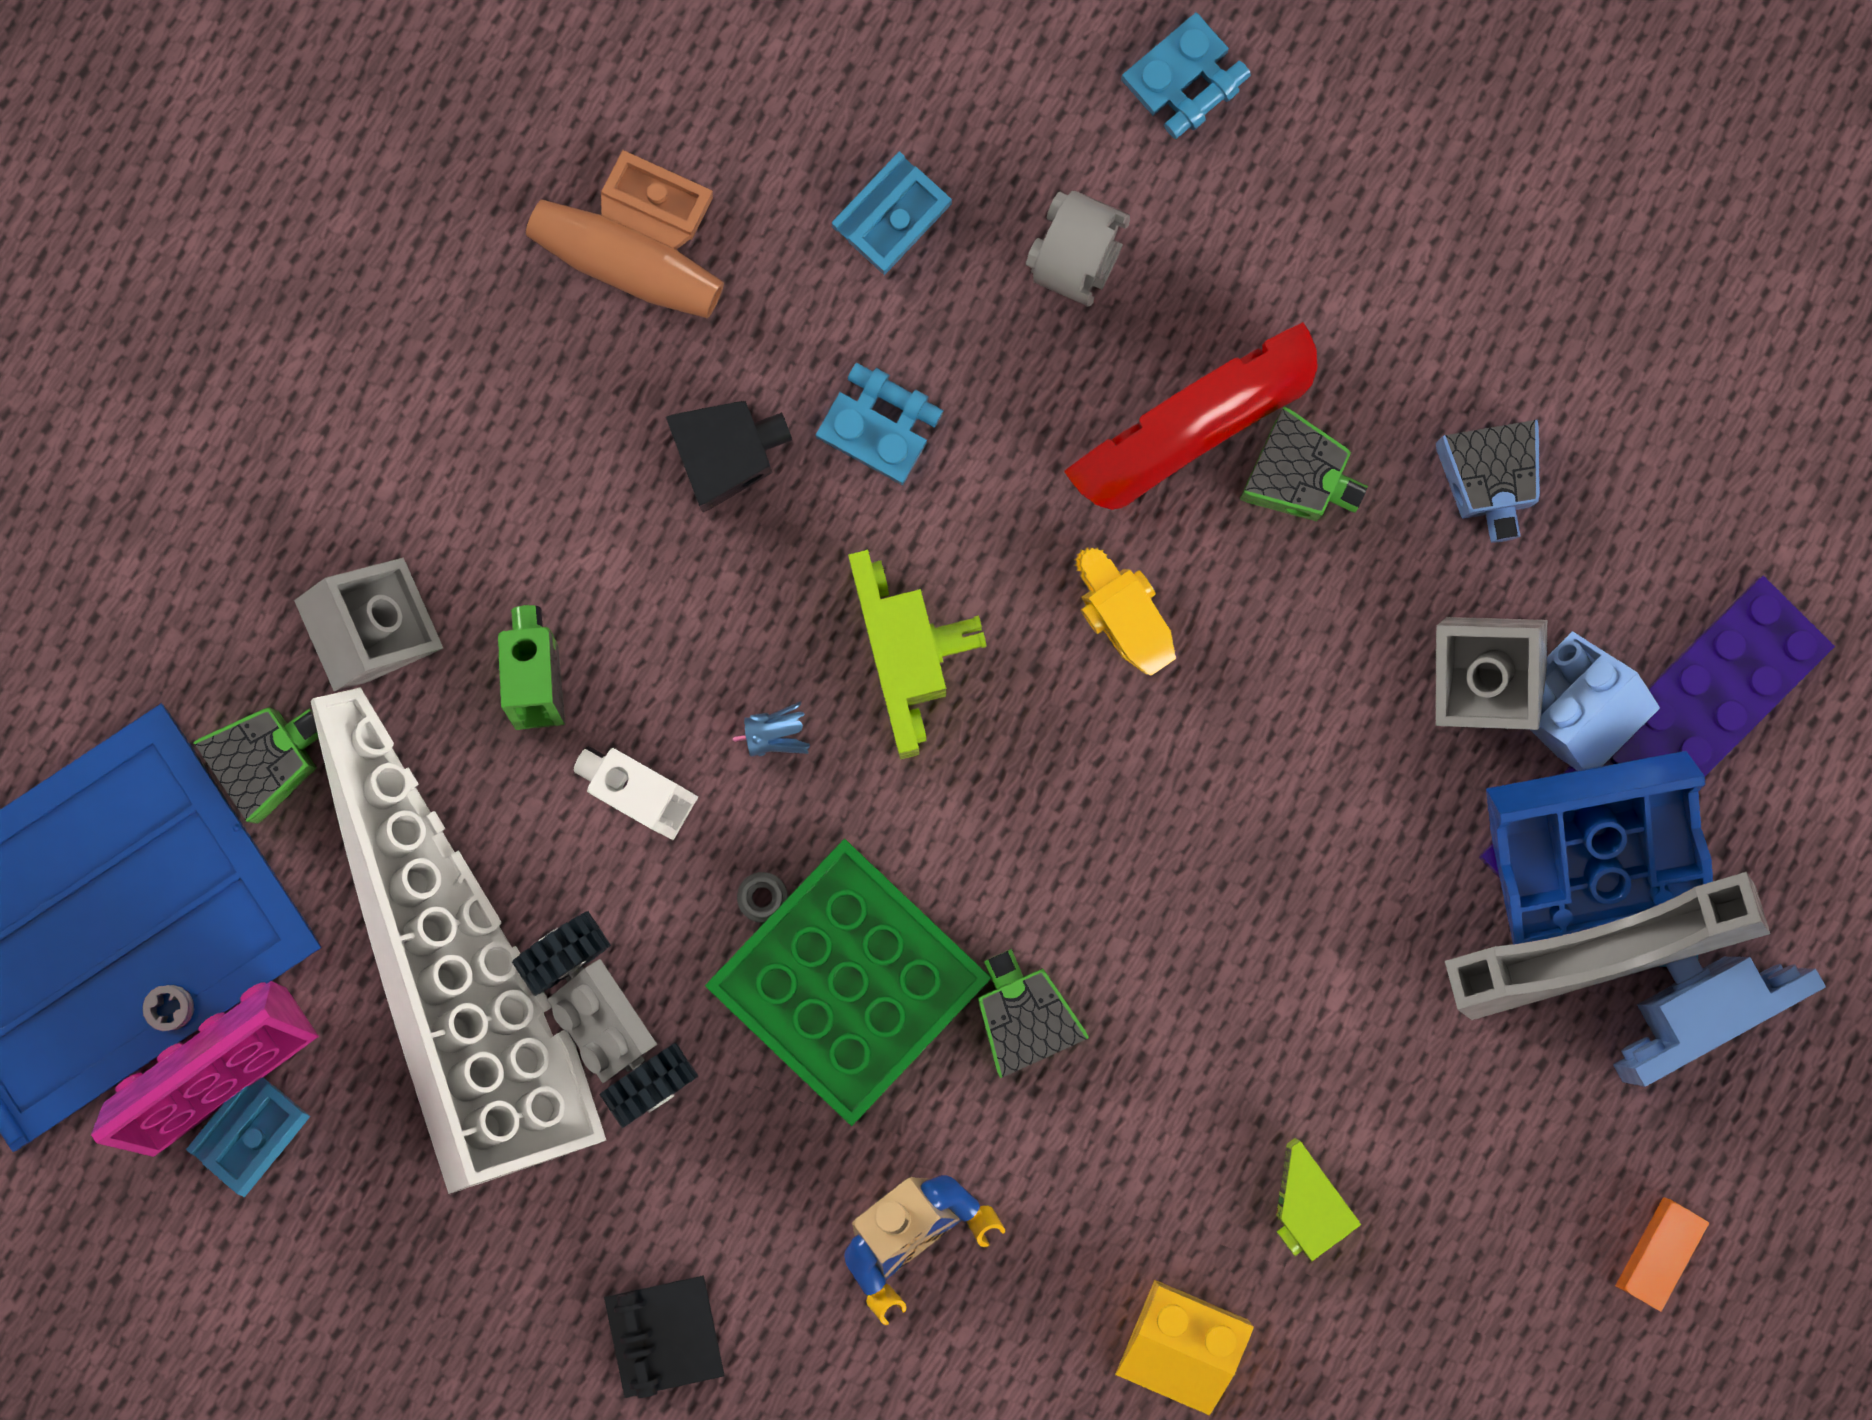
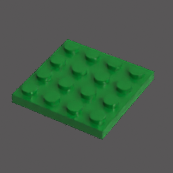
(848, 982)

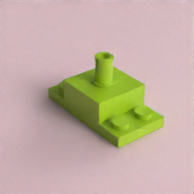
(907, 649)

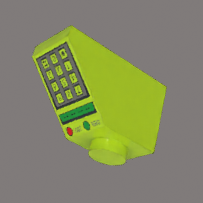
(1310, 1206)

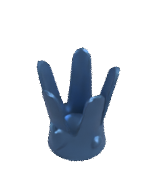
(765, 730)

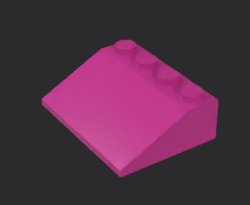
(204, 1072)

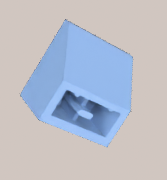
(1590, 704)

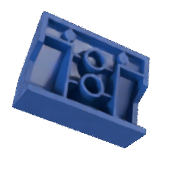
(1597, 844)

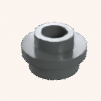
(750, 885)

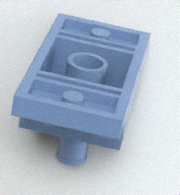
(1708, 1010)

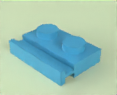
(891, 213)
(248, 1135)

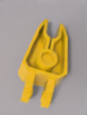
(1123, 610)

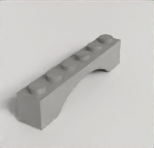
(1680, 928)

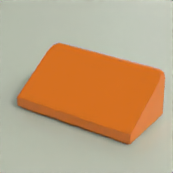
(1662, 1254)

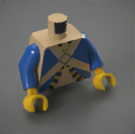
(906, 1225)

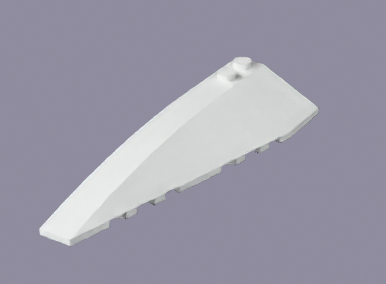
(471, 1030)

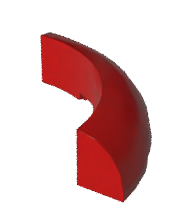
(1197, 419)

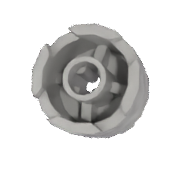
(1077, 246)

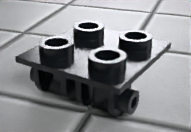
(664, 1337)

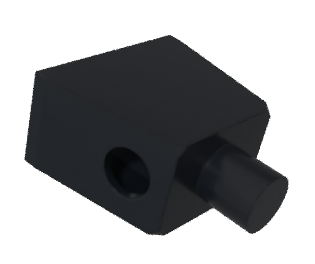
(725, 449)

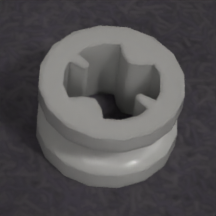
(155, 999)

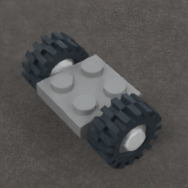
(602, 1019)

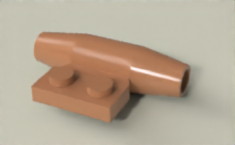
(636, 236)

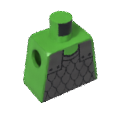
(1301, 471)
(533, 687)
(261, 759)
(1025, 1016)

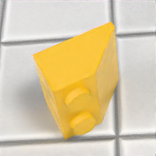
(1184, 1348)

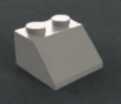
(367, 623)
(1490, 672)

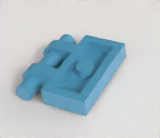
(1175, 65)
(871, 437)

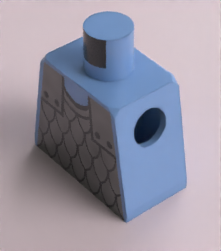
(1493, 474)

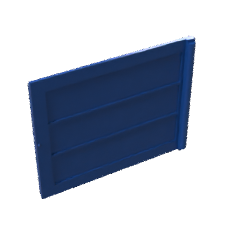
(118, 885)

